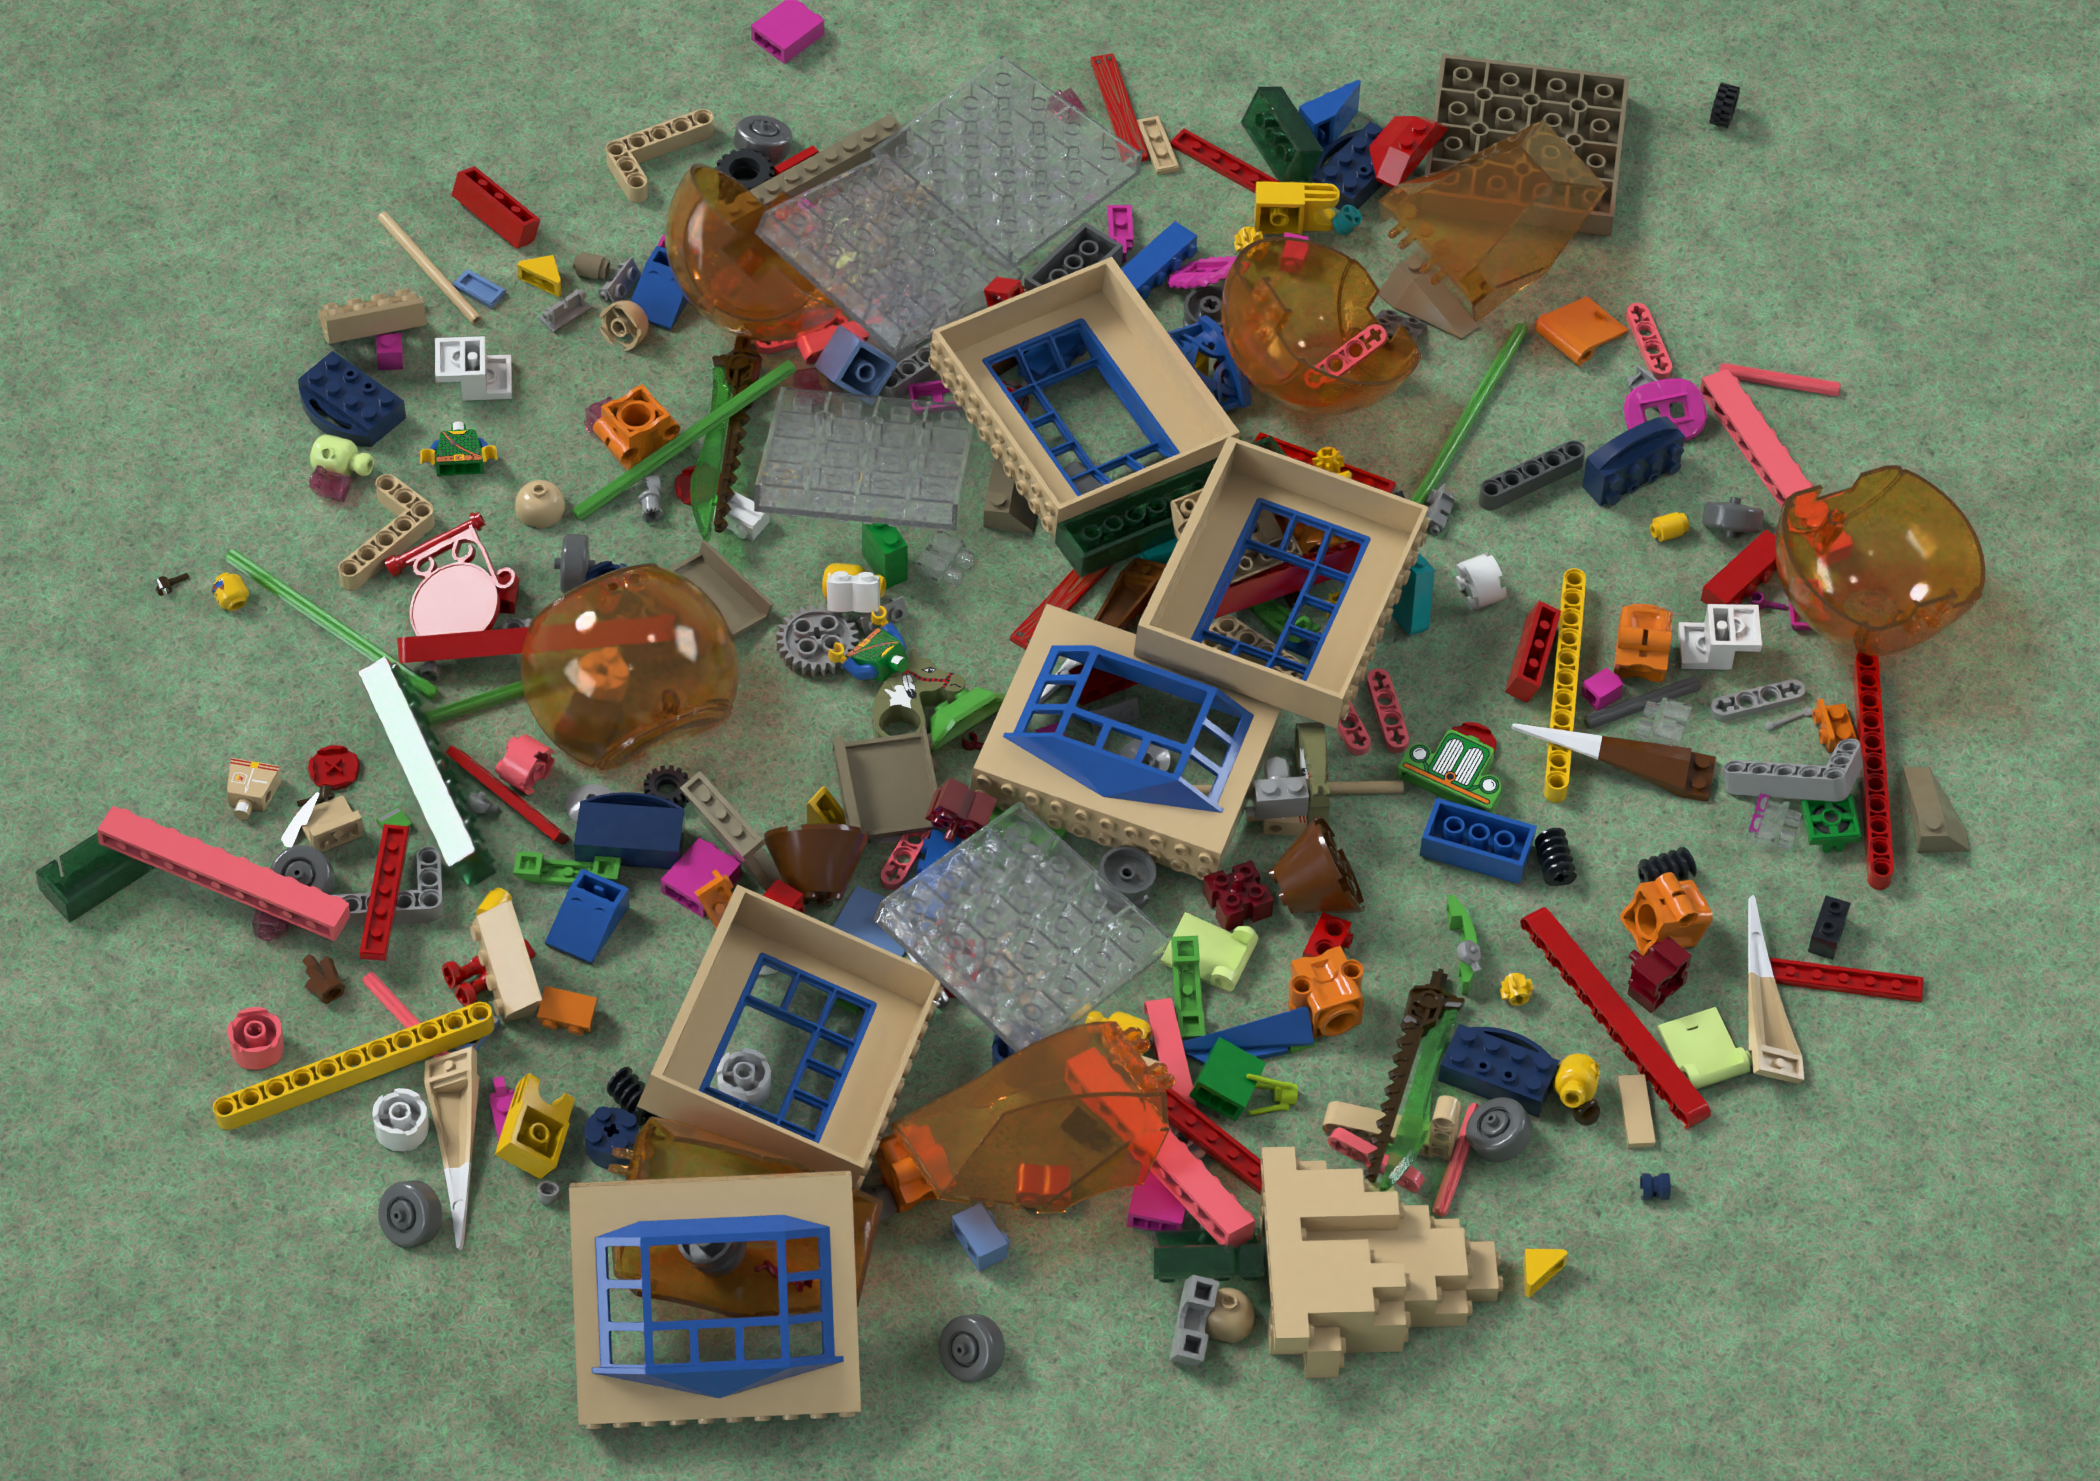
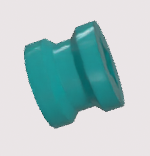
(1346, 220)

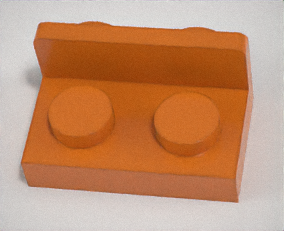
(1833, 723)
(715, 897)

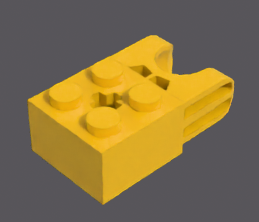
(1294, 207)
(534, 1129)

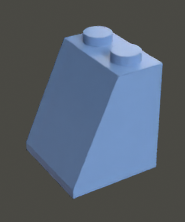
(855, 363)

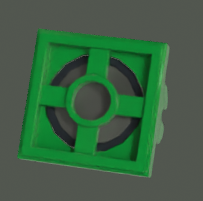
(1831, 823)

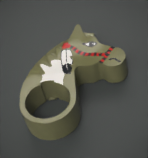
(907, 692)
(1312, 763)

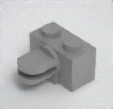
(1279, 793)

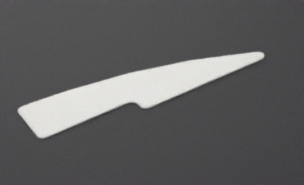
(299, 820)

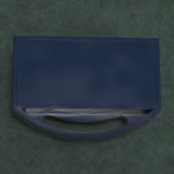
(1350, 167)
(351, 400)
(1633, 460)
(630, 826)
(1498, 1065)

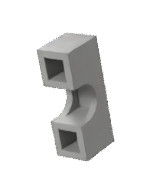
(1189, 1335)

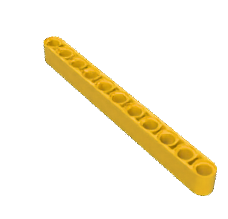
(1565, 682)
(345, 1075)

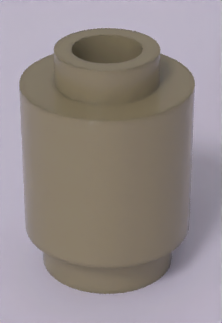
(591, 265)

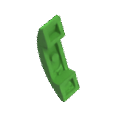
(1275, 618)
(536, 869)
(1459, 919)
(1187, 986)

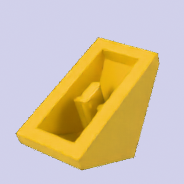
(541, 273)
(824, 809)
(1541, 1266)

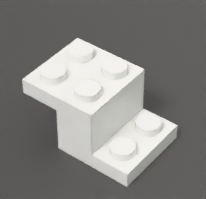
(466, 362)
(1724, 631)

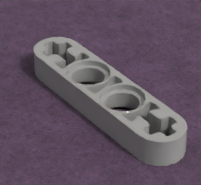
(1755, 696)

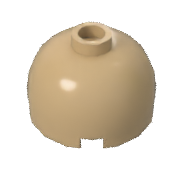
(624, 318)
(539, 504)
(1231, 1316)

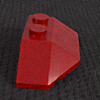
(1403, 147)

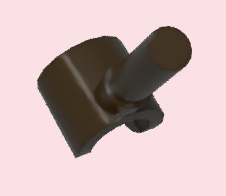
(164, 582)
(324, 792)

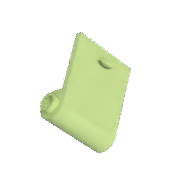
(1220, 951)
(1704, 1048)

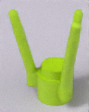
(1283, 1092)

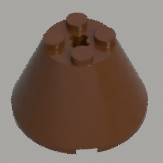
(817, 858)
(1316, 874)

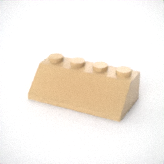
(506, 962)

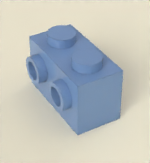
(980, 1236)

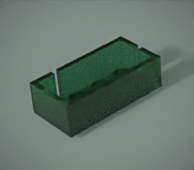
(89, 877)
(1195, 1252)

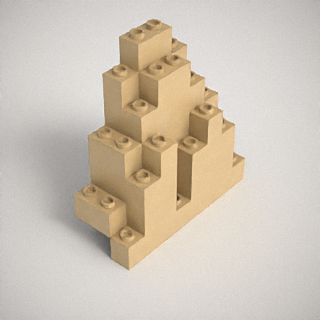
(1359, 1264)

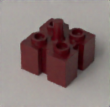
(959, 810)
(1237, 896)
(1655, 975)

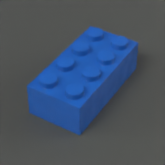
(1478, 840)

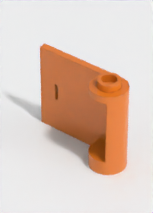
(1579, 329)

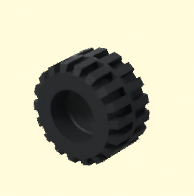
(747, 165)

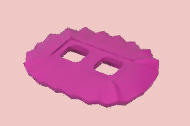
(1201, 272)
(1660, 395)

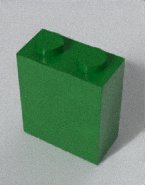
(885, 552)
(1223, 1079)

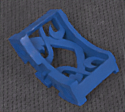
(1210, 335)

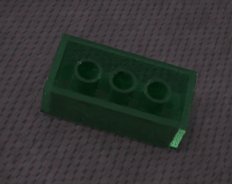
(1281, 135)

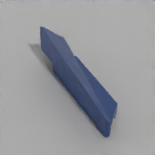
(1260, 1038)

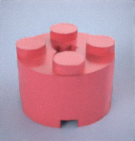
(525, 763)
(255, 1038)

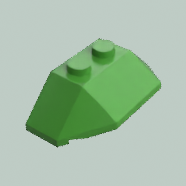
(962, 714)

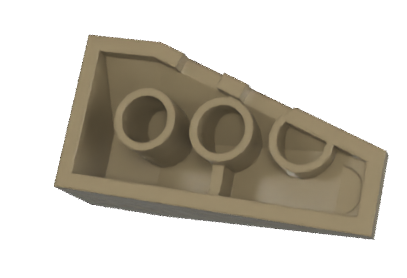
(1415, 294)
(1004, 504)
(1932, 815)

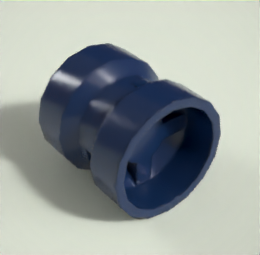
(1655, 1186)

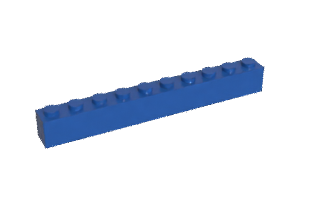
(1144, 272)

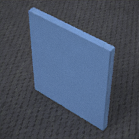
(858, 921)

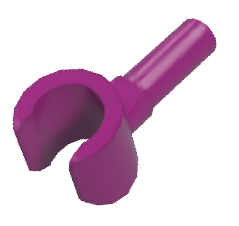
(1765, 603)

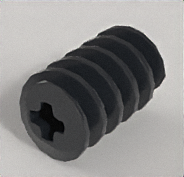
(1555, 857)
(1675, 861)
(627, 1091)

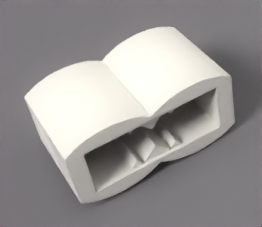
(853, 593)

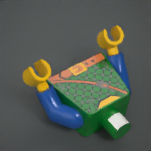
(458, 452)
(877, 654)

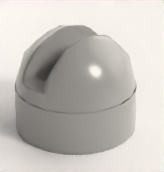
(434, 669)
(547, 1192)

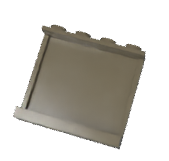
(732, 593)
(887, 782)
(731, 830)

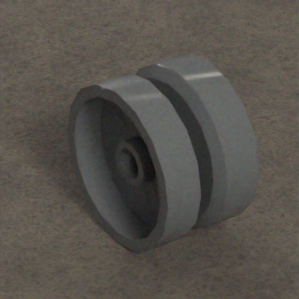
(1203, 302)
(1130, 873)
(714, 1258)

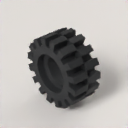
(1724, 105)
(667, 776)

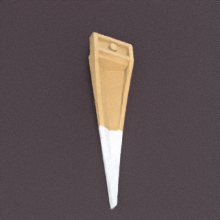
(1770, 1034)
(453, 1098)

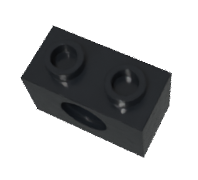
(1829, 927)

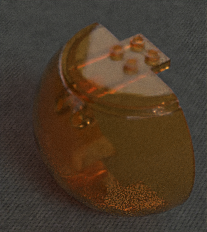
(729, 269)
(1295, 306)
(1878, 561)
(629, 665)

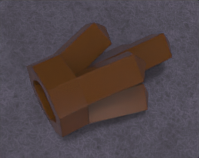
(324, 979)

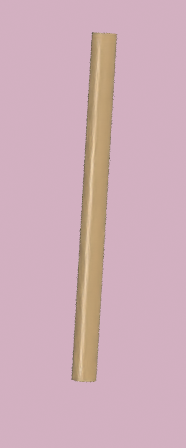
(429, 268)

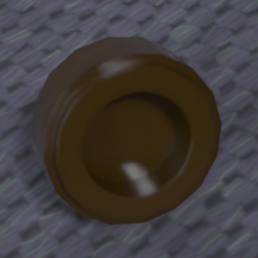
(1587, 1113)

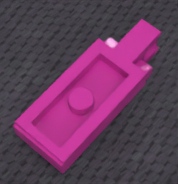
(1121, 226)
(500, 1103)

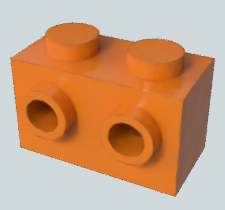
(567, 1010)

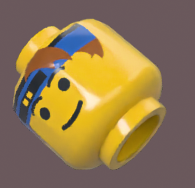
(230, 591)

